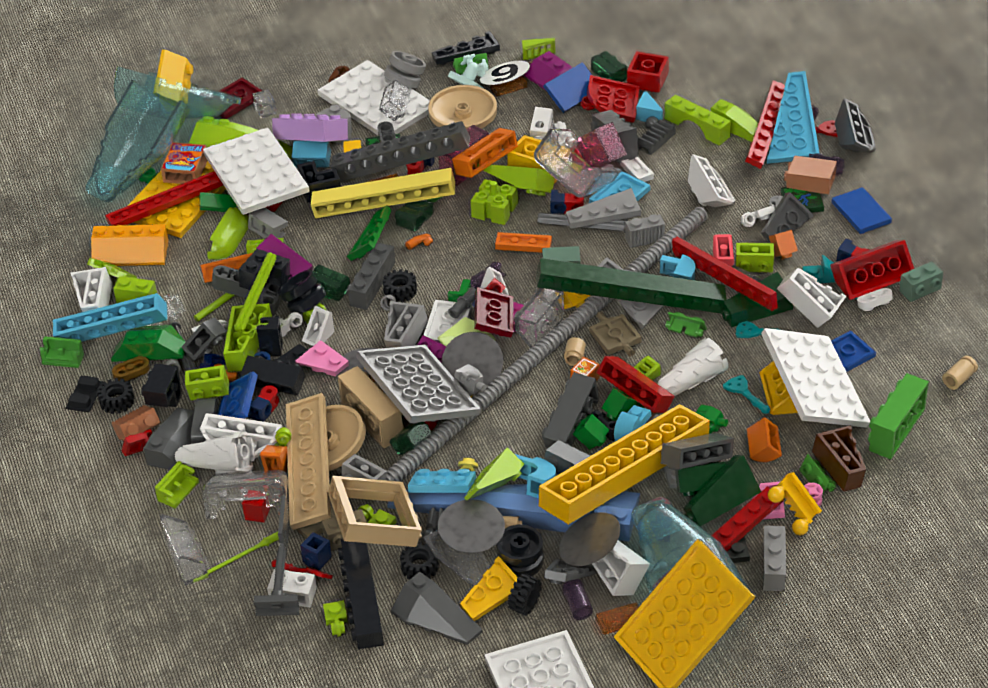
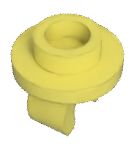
(468, 463)

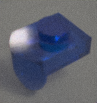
(212, 359)

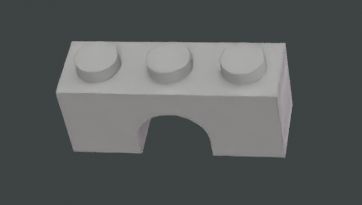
(774, 558)

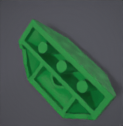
(150, 342)

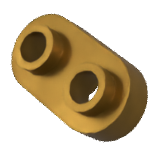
(131, 368)

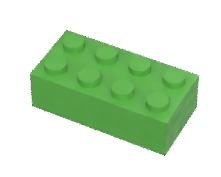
(898, 415)

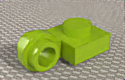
(282, 436)
(379, 517)
(336, 617)

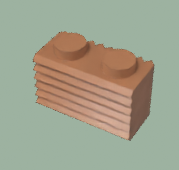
(136, 422)

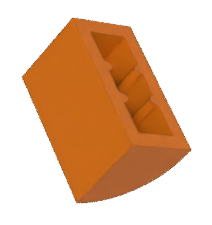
(764, 441)

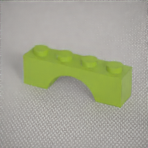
(713, 125)

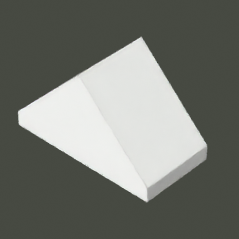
(319, 326)

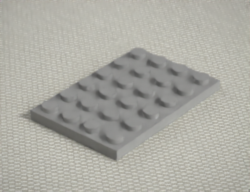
(417, 383)

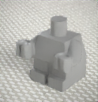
(470, 379)

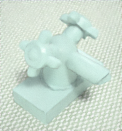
(471, 71)

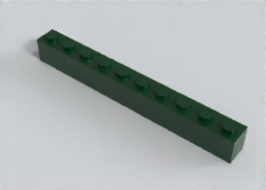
(630, 286)

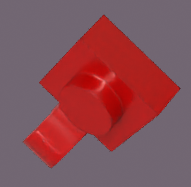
(135, 443)

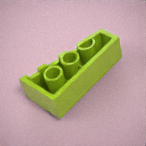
(242, 344)

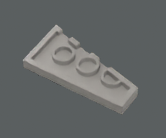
(611, 208)
(640, 312)

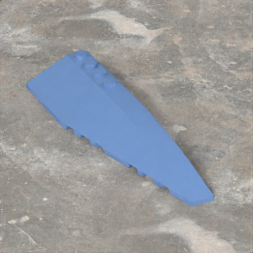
(513, 501)

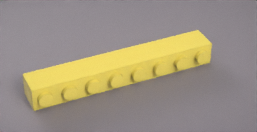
(383, 193)

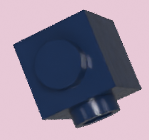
(315, 551)

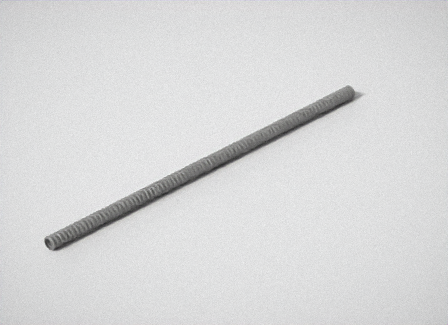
(540, 351)

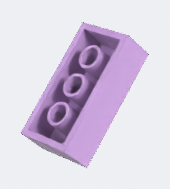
(310, 127)

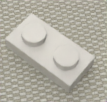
(637, 169)

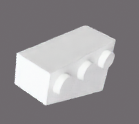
(92, 288)
(810, 297)
(621, 570)

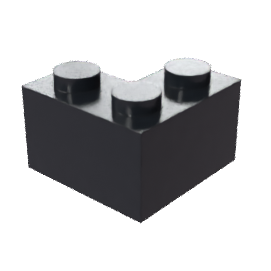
(318, 180)
(248, 271)
(162, 386)

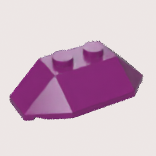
(546, 68)

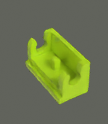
(176, 485)

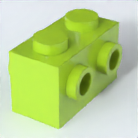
(758, 256)
(207, 382)

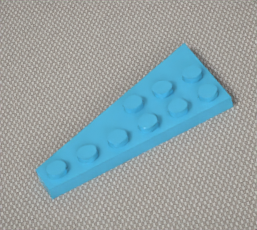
(795, 125)

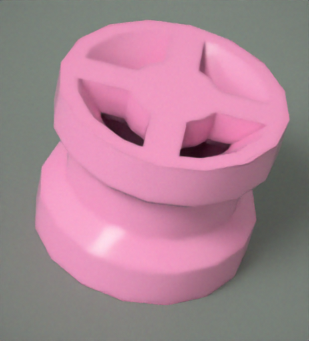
(815, 491)

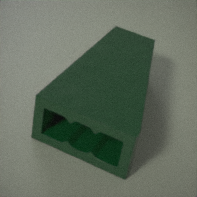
(742, 309)
(724, 491)

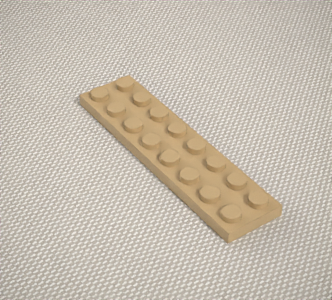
(308, 462)

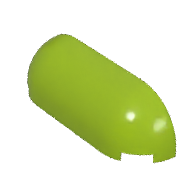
(228, 234)

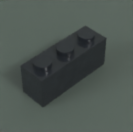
(285, 377)

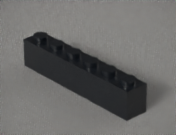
(361, 594)

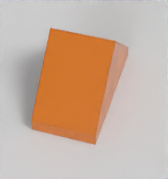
(274, 457)

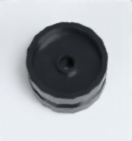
(302, 292)
(521, 549)

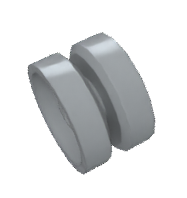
(405, 69)

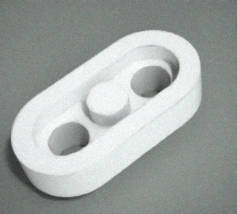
(879, 297)

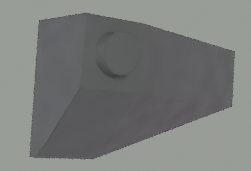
(169, 438)
(429, 606)

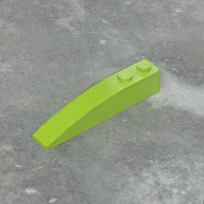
(213, 132)

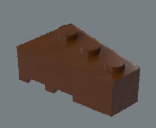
(840, 457)

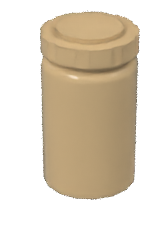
(960, 372)

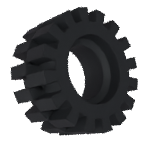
(400, 278)
(118, 403)
(415, 553)
(524, 594)

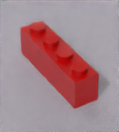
(635, 384)

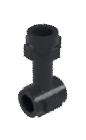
(610, 425)

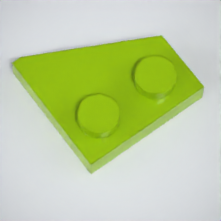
(112, 269)

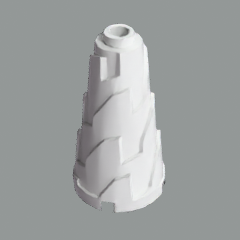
(697, 366)
(224, 453)

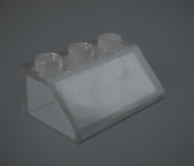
(539, 315)
(184, 549)

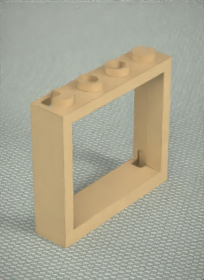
(348, 487)

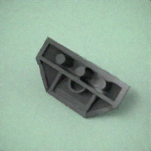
(853, 129)

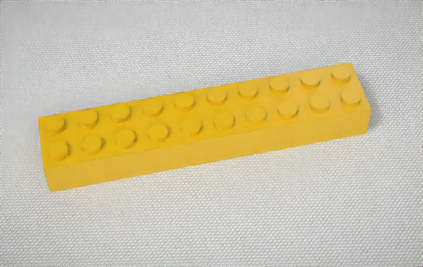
(617, 465)

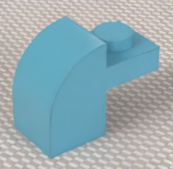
(678, 268)
(630, 421)

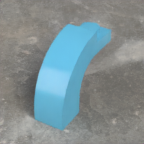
(536, 472)

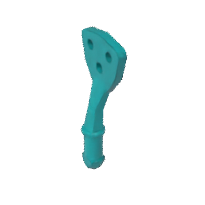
(743, 331)
(740, 385)

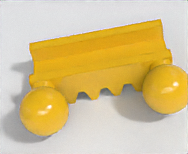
(799, 499)

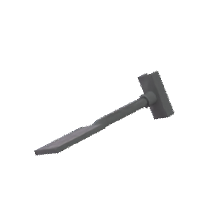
(277, 602)

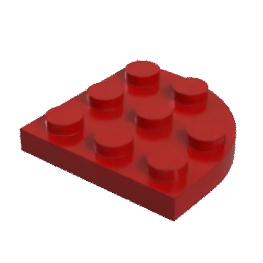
(613, 95)

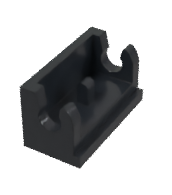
(270, 336)

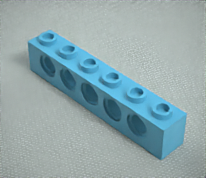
(111, 318)

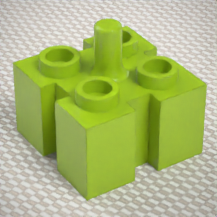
(494, 202)

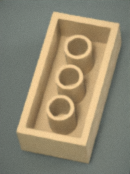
(376, 409)

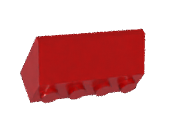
(872, 269)

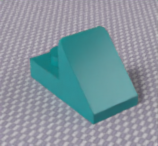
(821, 272)

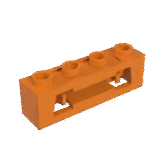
(485, 152)

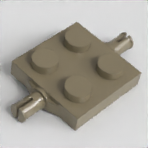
(615, 334)

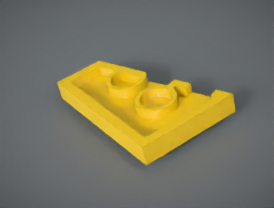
(490, 591)

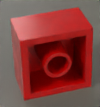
(648, 71)

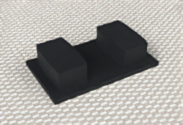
(84, 394)

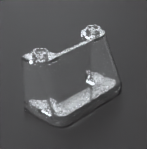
(558, 158)
(244, 486)

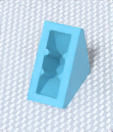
(648, 107)

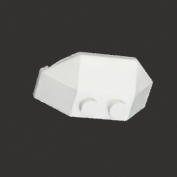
(708, 184)
(261, 432)

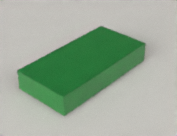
(215, 202)

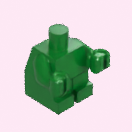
(715, 417)

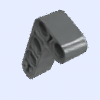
(227, 280)

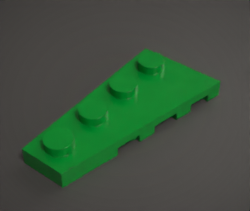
(370, 234)

